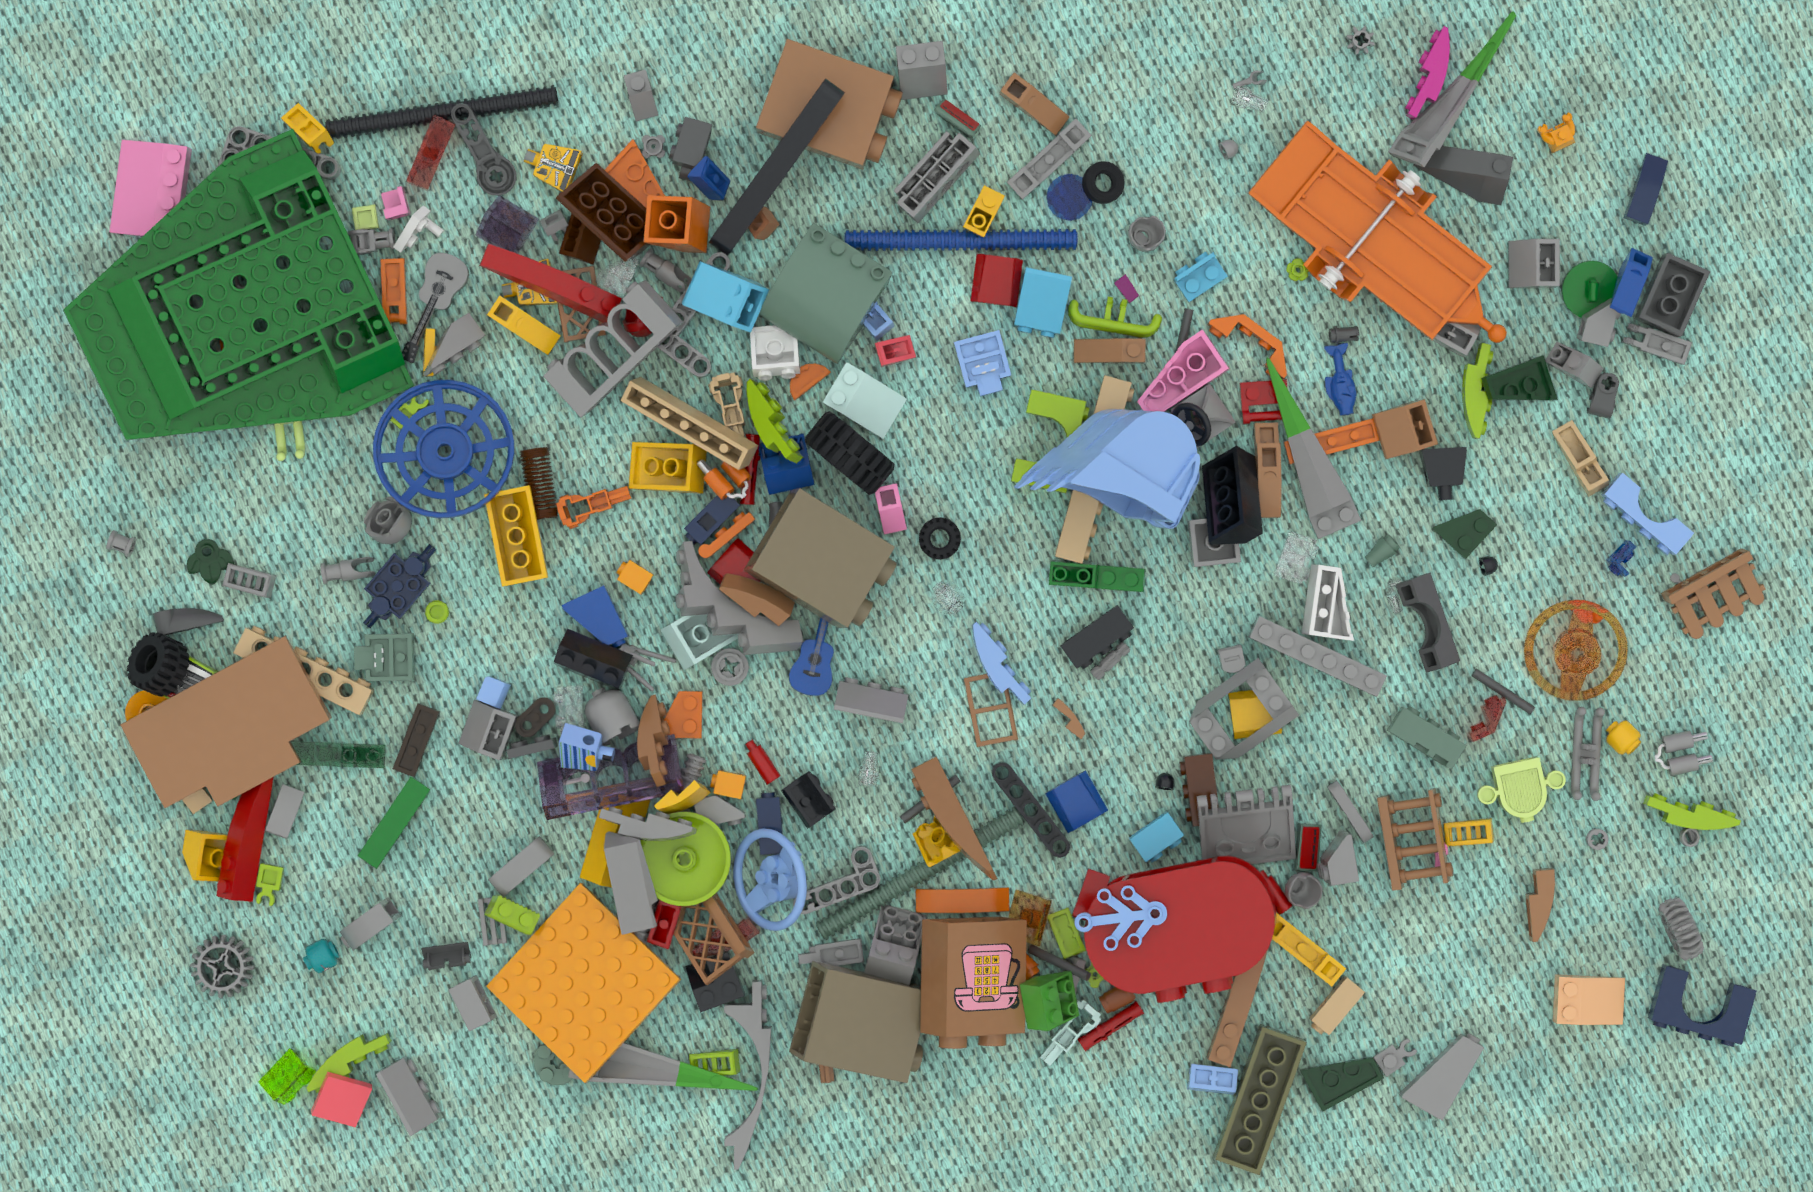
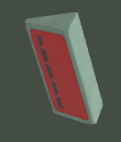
(957, 118)
(1307, 847)

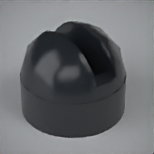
(1490, 565)
(1165, 782)

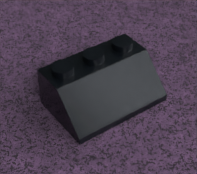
(593, 659)

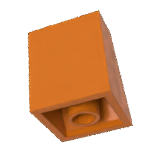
(677, 223)

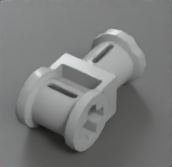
(369, 240)

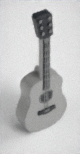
(443, 279)

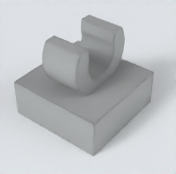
(554, 223)

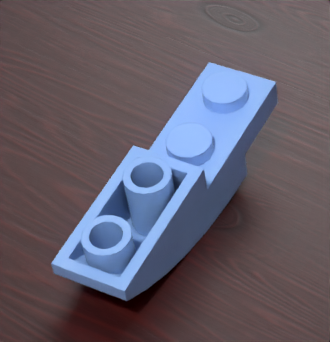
(991, 656)

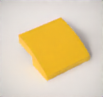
(675, 802)

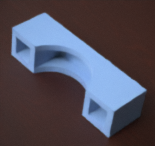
(1623, 495)

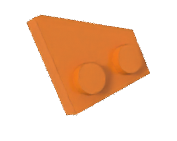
(686, 715)

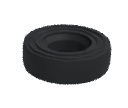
(1115, 176)

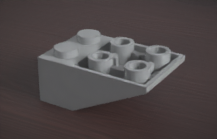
(895, 944)

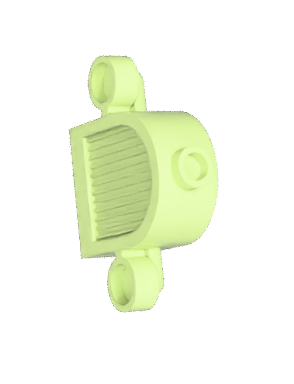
(1520, 787)

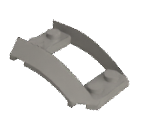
(1267, 692)

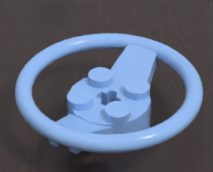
(778, 879)

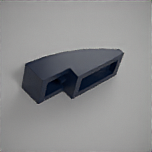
(1646, 189)

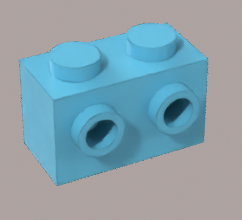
(1156, 837)

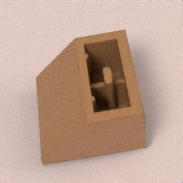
(1405, 429)

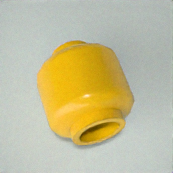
(1623, 737)

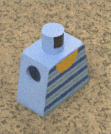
(582, 748)

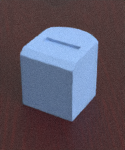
(493, 692)

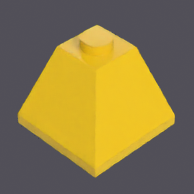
(204, 854)

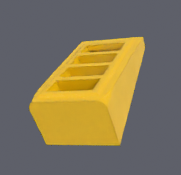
(1469, 841)

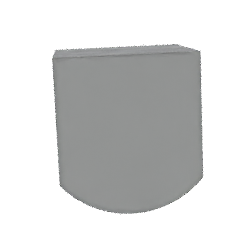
(1231, 658)

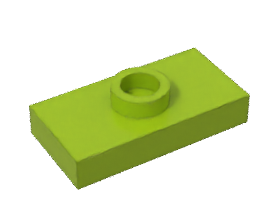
(1066, 933)

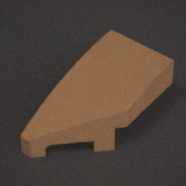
(1073, 724)

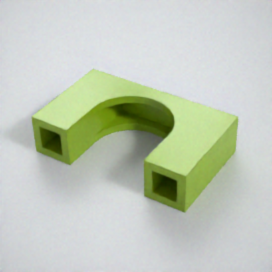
(1062, 409)

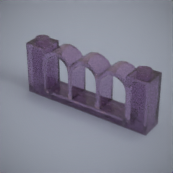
(559, 804)

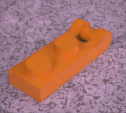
(394, 289)
(725, 535)

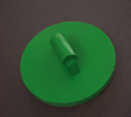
(1588, 286)

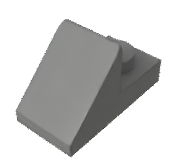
(640, 95)

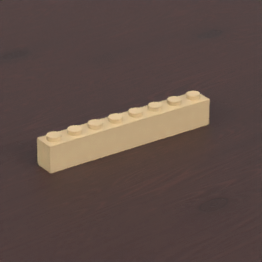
(1083, 508)

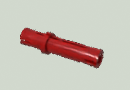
(752, 470)
(1108, 1027)

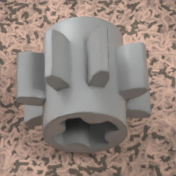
(1354, 43)

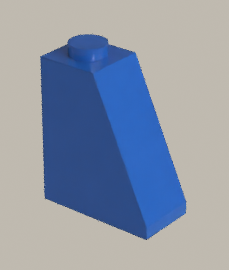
(599, 616)

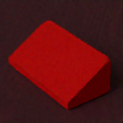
(666, 919)

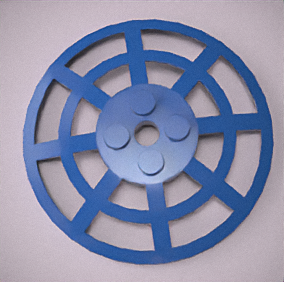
(443, 435)

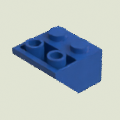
(784, 474)

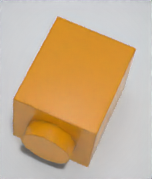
(634, 576)
(728, 784)

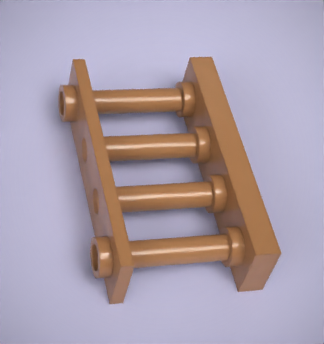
(1396, 853)

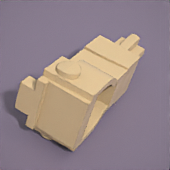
(732, 413)

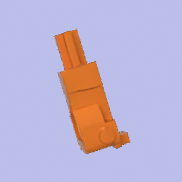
(597, 502)

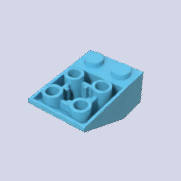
(725, 296)

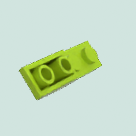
(1473, 399)
(767, 421)
(1699, 817)
(340, 1061)

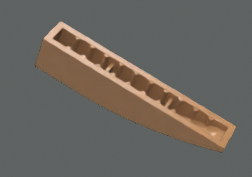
(949, 812)
(1234, 1015)

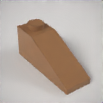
(1109, 350)

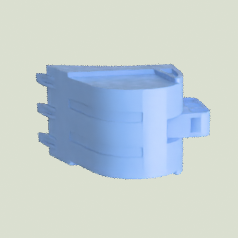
(1129, 462)

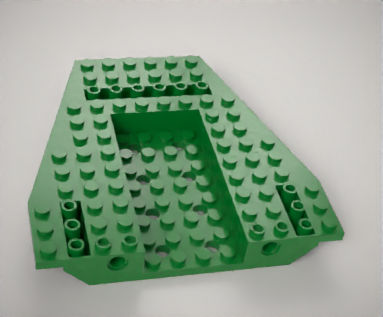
(312, 365)

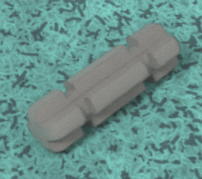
(1110, 660)

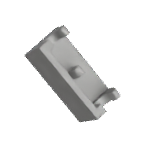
(472, 1003)

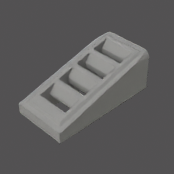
(268, 586)

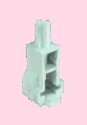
(1066, 1037)

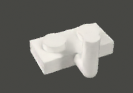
(416, 224)

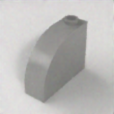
(369, 924)

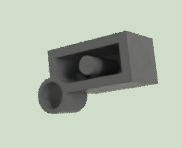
(691, 145)

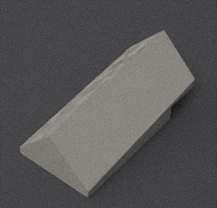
(630, 882)

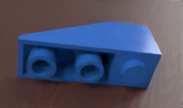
(1630, 282)

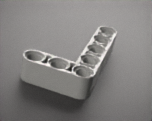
(254, 138)
(688, 314)

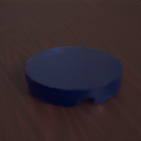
(1067, 198)

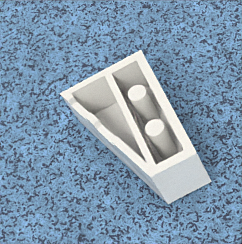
(1326, 604)

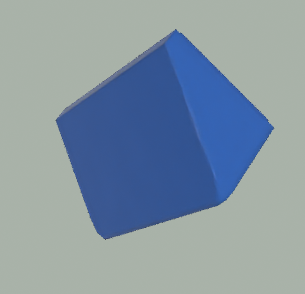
(709, 179)

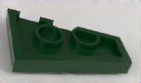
(1521, 382)
(1340, 1080)

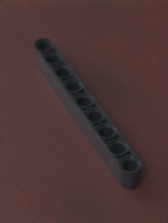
(776, 167)

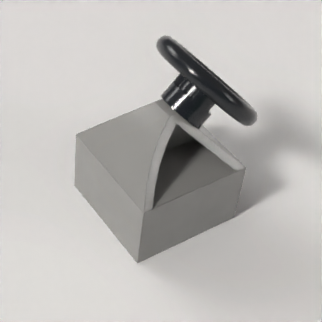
(1204, 415)

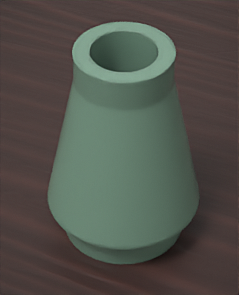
(1383, 549)

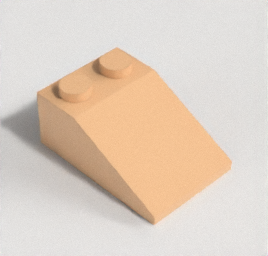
(1588, 1000)

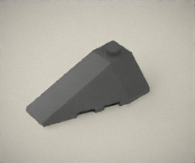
(1473, 172)

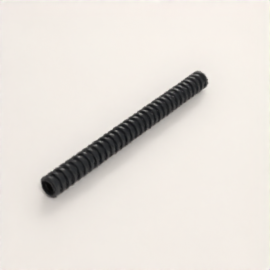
(424, 115)

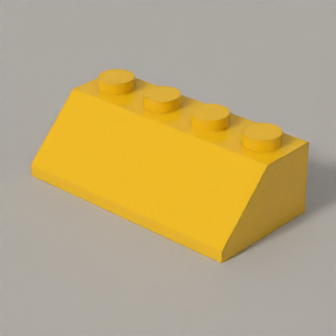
(516, 536)

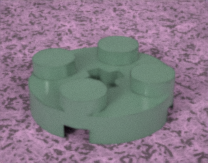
(548, 1071)

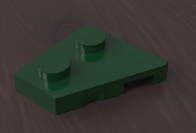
(1466, 531)

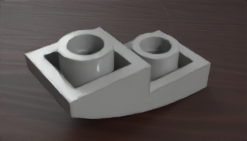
(284, 811)

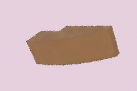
(757, 597)
(1540, 902)

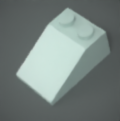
(864, 400)
(693, 639)

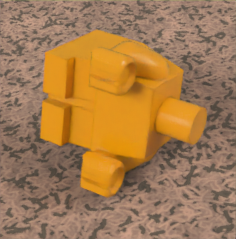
(1561, 136)

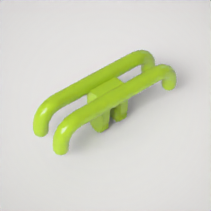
(1112, 326)

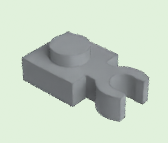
(1391, 1058)

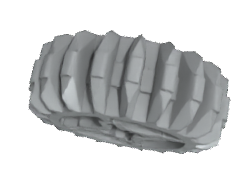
(1681, 928)
(211, 962)

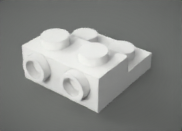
(773, 353)

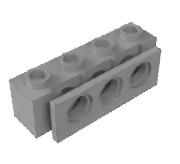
(934, 183)

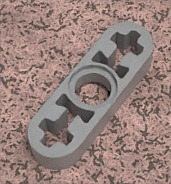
(1351, 812)

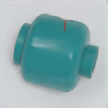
(321, 955)

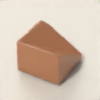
(763, 224)

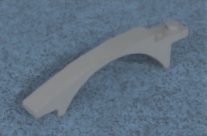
(751, 1017)

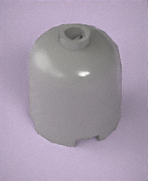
(611, 715)

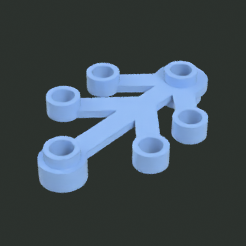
(1124, 917)

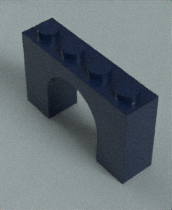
(1727, 1025)

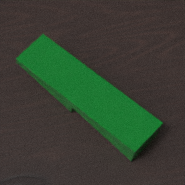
(394, 822)

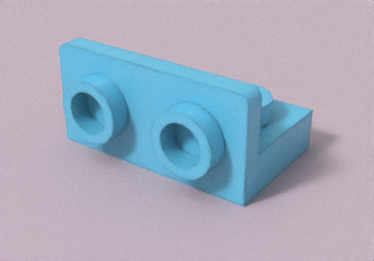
(1200, 276)

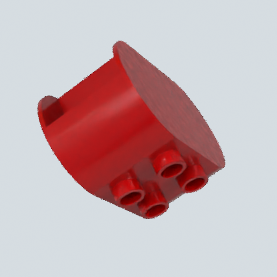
(1213, 930)

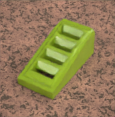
(731, 1053)

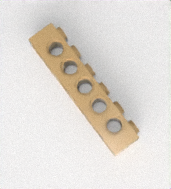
(361, 688)

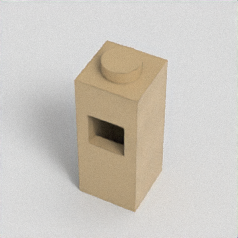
(1336, 1006)

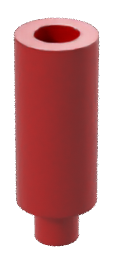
(762, 762)
(1281, 901)

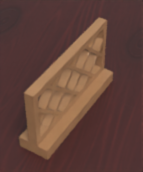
(730, 933)

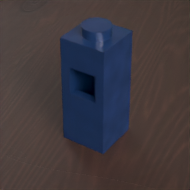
(710, 519)
(770, 818)

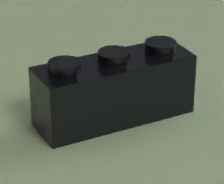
(1097, 637)

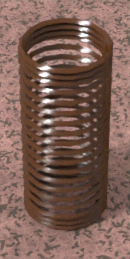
(528, 464)

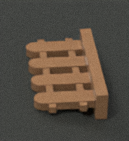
(1722, 581)

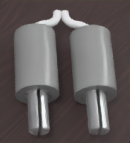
(1684, 763)

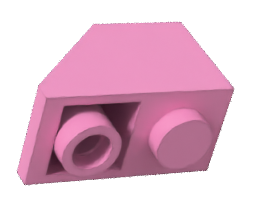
(890, 509)

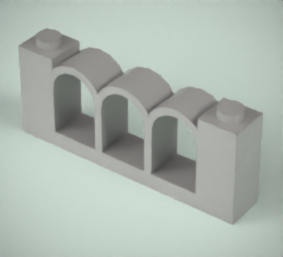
(651, 310)

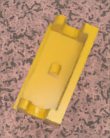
(307, 127)

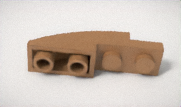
(1268, 468)
(652, 738)

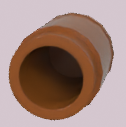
(1116, 999)

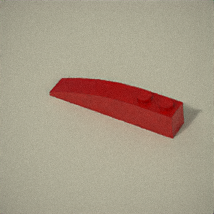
(550, 282)
(244, 844)

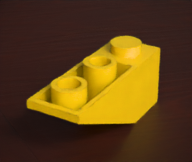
(523, 325)

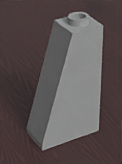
(1442, 1079)

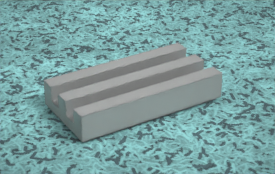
(493, 926)

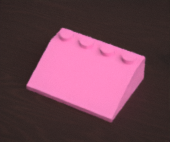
(148, 185)

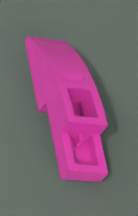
(1435, 66)

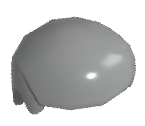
(1152, 227)
(1303, 890)

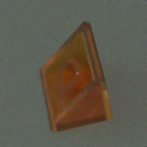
(1034, 910)

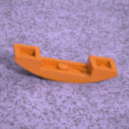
(962, 900)

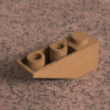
(1034, 104)

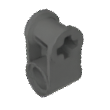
(1603, 399)

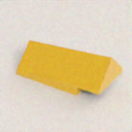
(595, 863)

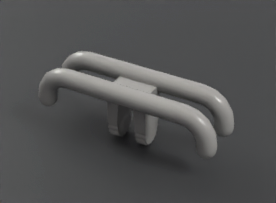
(1586, 753)

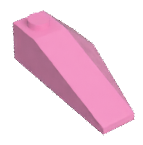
(1189, 369)

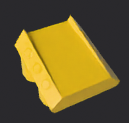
(1247, 714)
(934, 843)

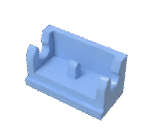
(1212, 1079)

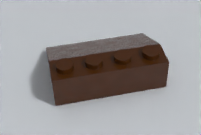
(607, 211)

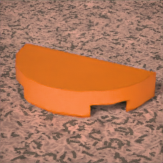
(809, 376)

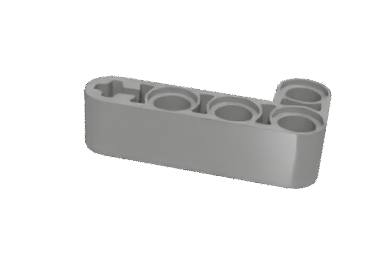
(835, 885)

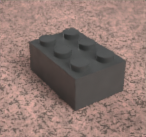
(1672, 295)

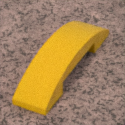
(1307, 951)

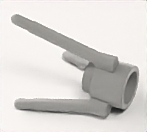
(635, 651)

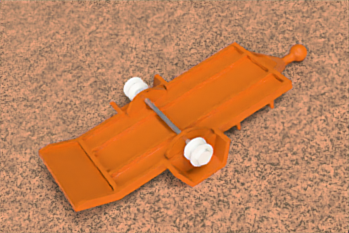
(1369, 238)

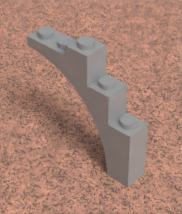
(726, 617)

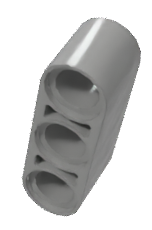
(521, 866)

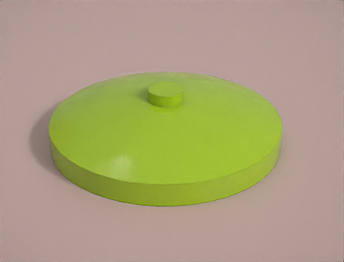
(689, 867)

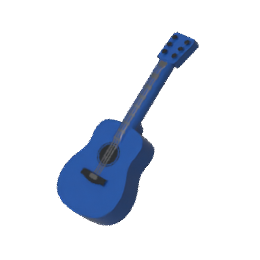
(812, 670)

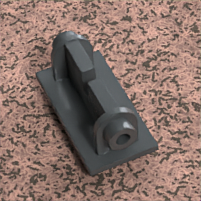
(436, 956)

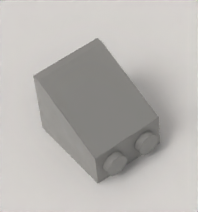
(921, 70)

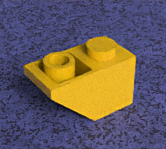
(984, 211)

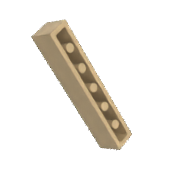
(689, 423)

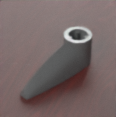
(184, 619)

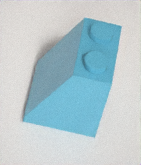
(1042, 302)

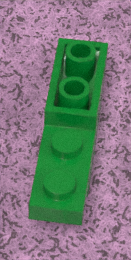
(1097, 576)

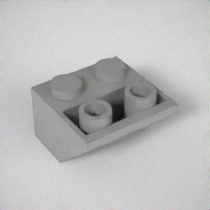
(1534, 263)
(1458, 337)
(488, 730)

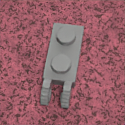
(1660, 344)

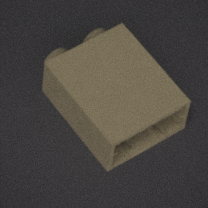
(822, 560)
(859, 1023)

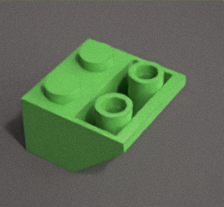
(1049, 1000)

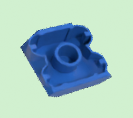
(1076, 801)

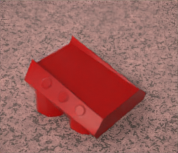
(996, 280)
(732, 562)

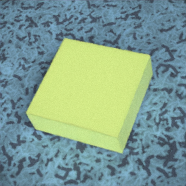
(365, 217)

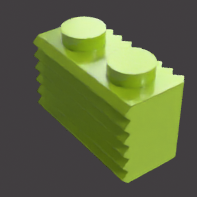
(512, 914)

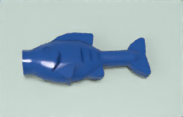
(1341, 387)

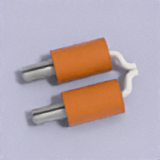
(720, 484)

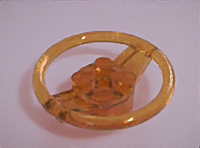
(1577, 636)

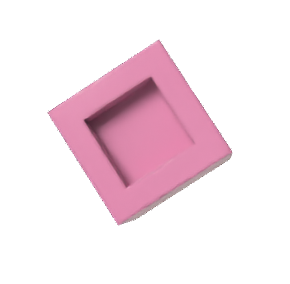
(395, 204)

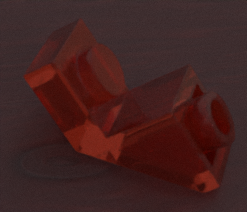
(1492, 711)

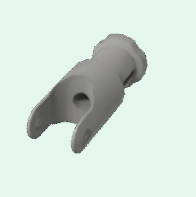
(665, 271)
(345, 570)

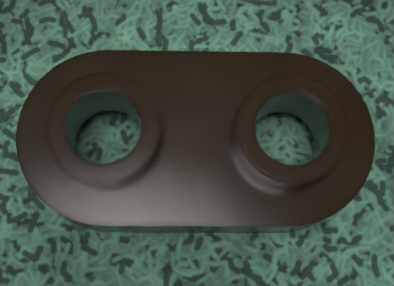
(535, 716)

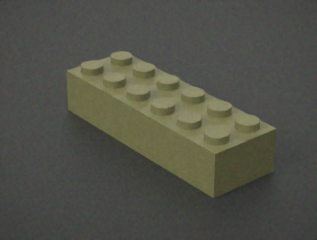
(1259, 1099)

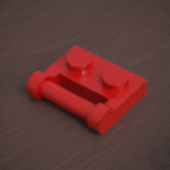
(1258, 394)

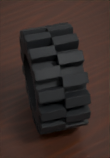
(925, 541)

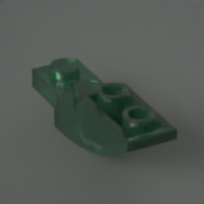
(340, 754)

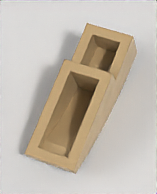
(1580, 458)

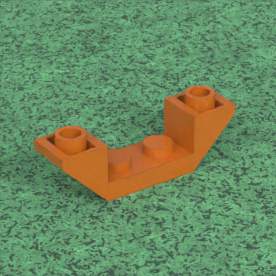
(1225, 325)

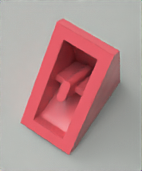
(895, 350)

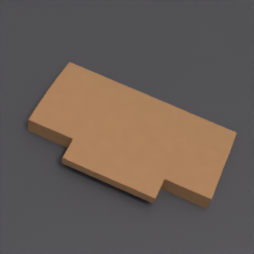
(228, 727)

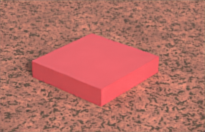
(341, 1099)

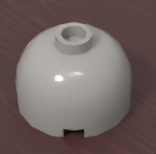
(388, 521)

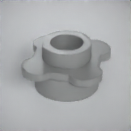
(649, 141)

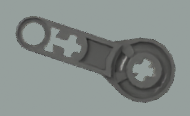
(485, 156)

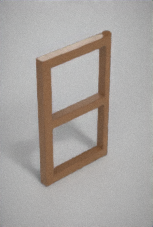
(986, 709)

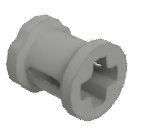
(121, 543)

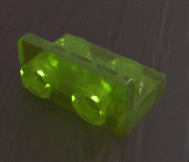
(287, 1077)

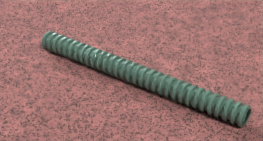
(912, 878)

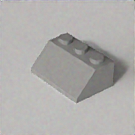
(871, 700)
(1339, 861)
(408, 1095)

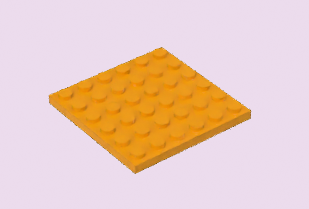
(583, 983)

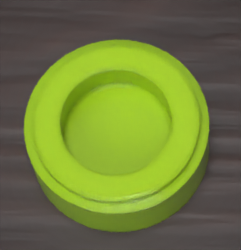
(437, 611)

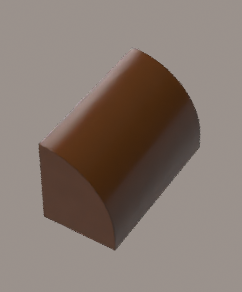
(579, 242)

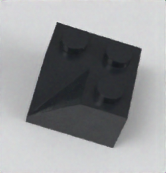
(721, 990)

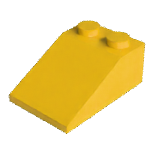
(666, 467)

